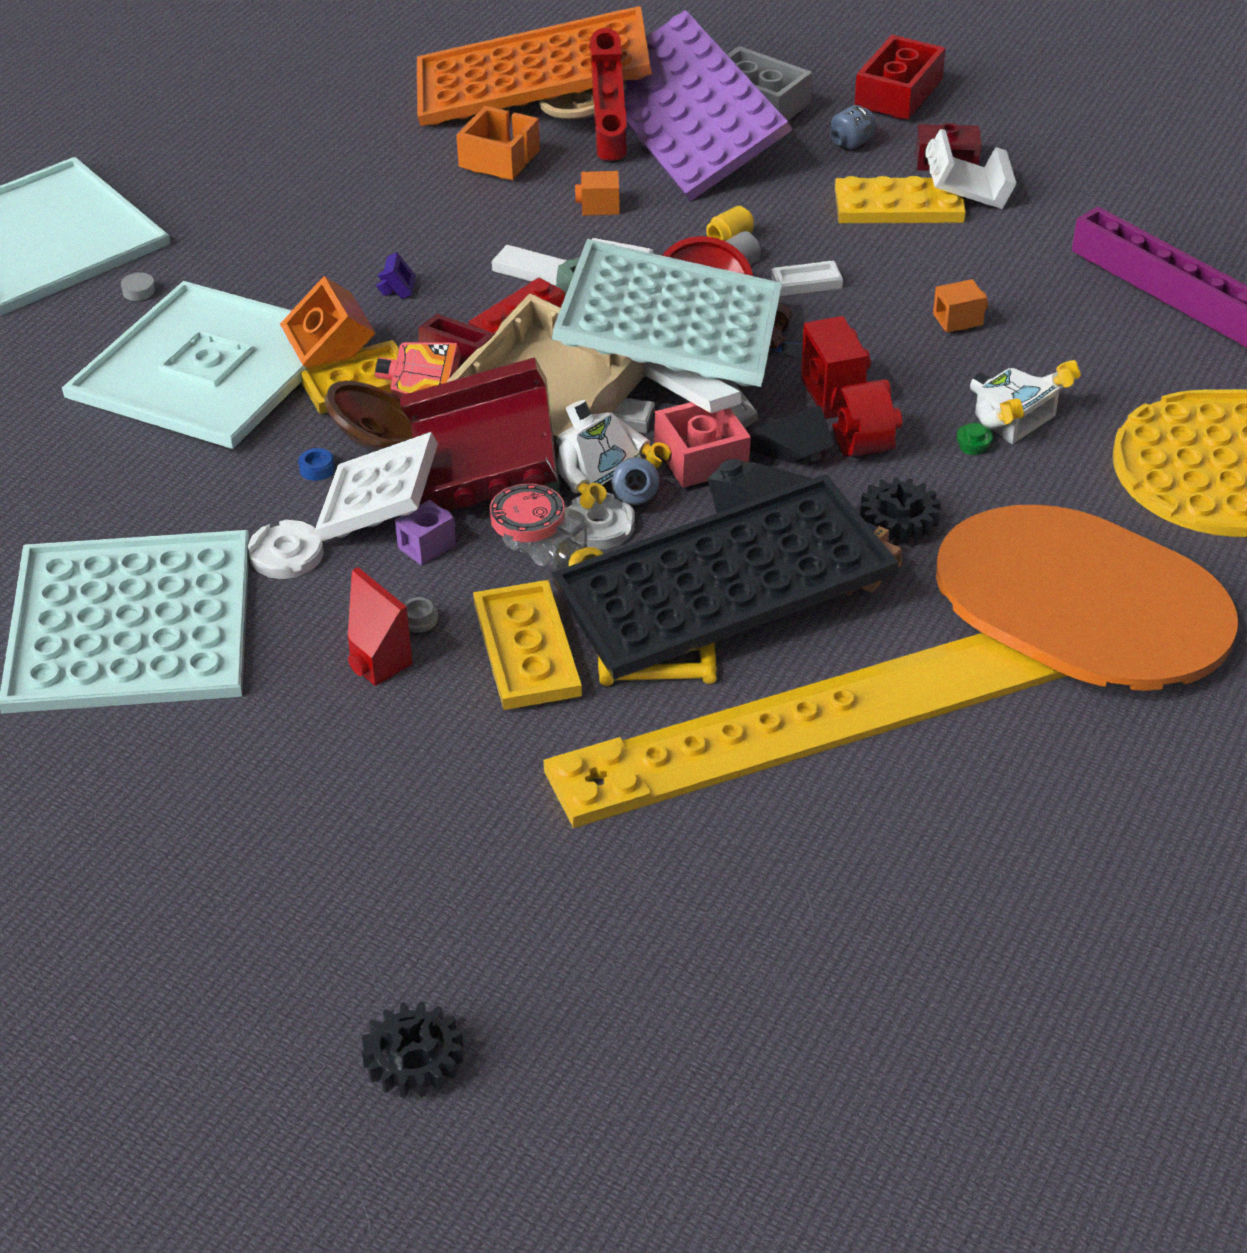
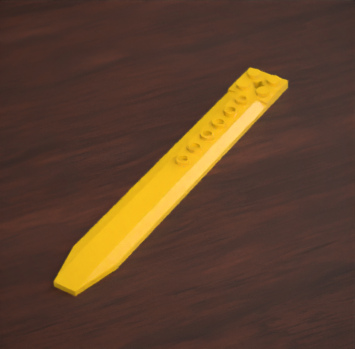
(787, 726)

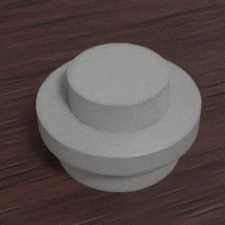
(421, 614)

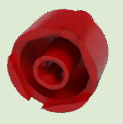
(865, 418)

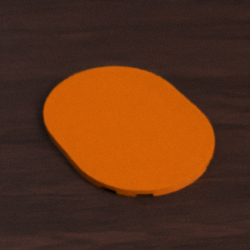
(1086, 596)

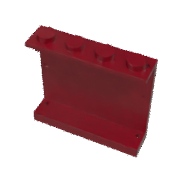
(488, 433)

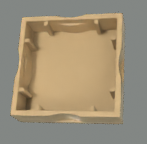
(570, 371)

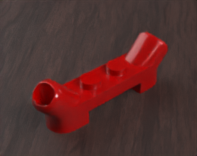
(608, 94)

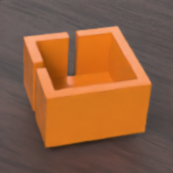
(487, 147)

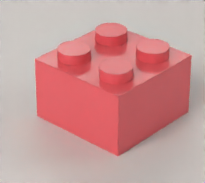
(700, 441)

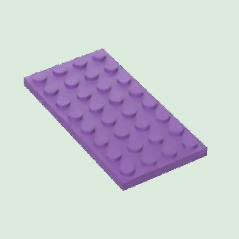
(698, 108)

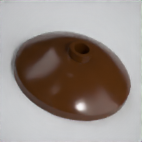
(367, 414)

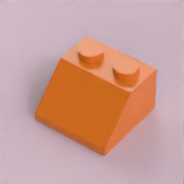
(327, 325)

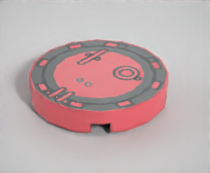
(527, 512)

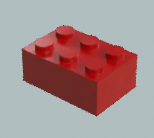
(899, 76)

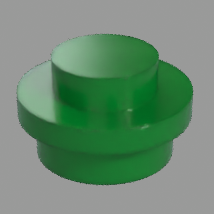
(974, 438)

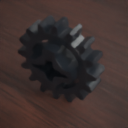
(901, 508)
(412, 1049)

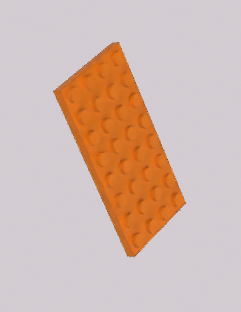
(524, 67)

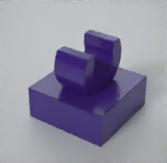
(396, 277)

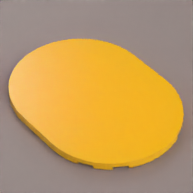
(1188, 459)

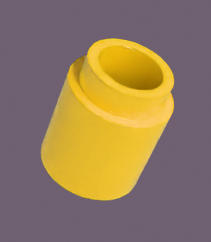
(730, 223)

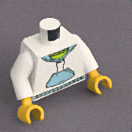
(1019, 402)
(595, 448)

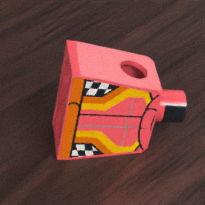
(419, 366)

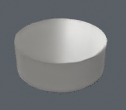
(138, 286)

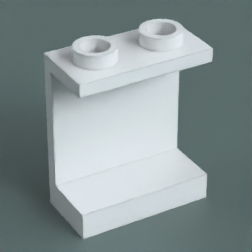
(983, 184)

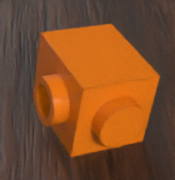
(598, 193)
(960, 305)

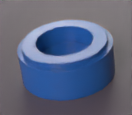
(316, 464)

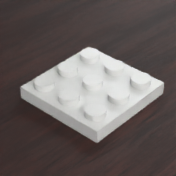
(377, 487)

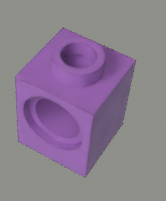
(426, 532)

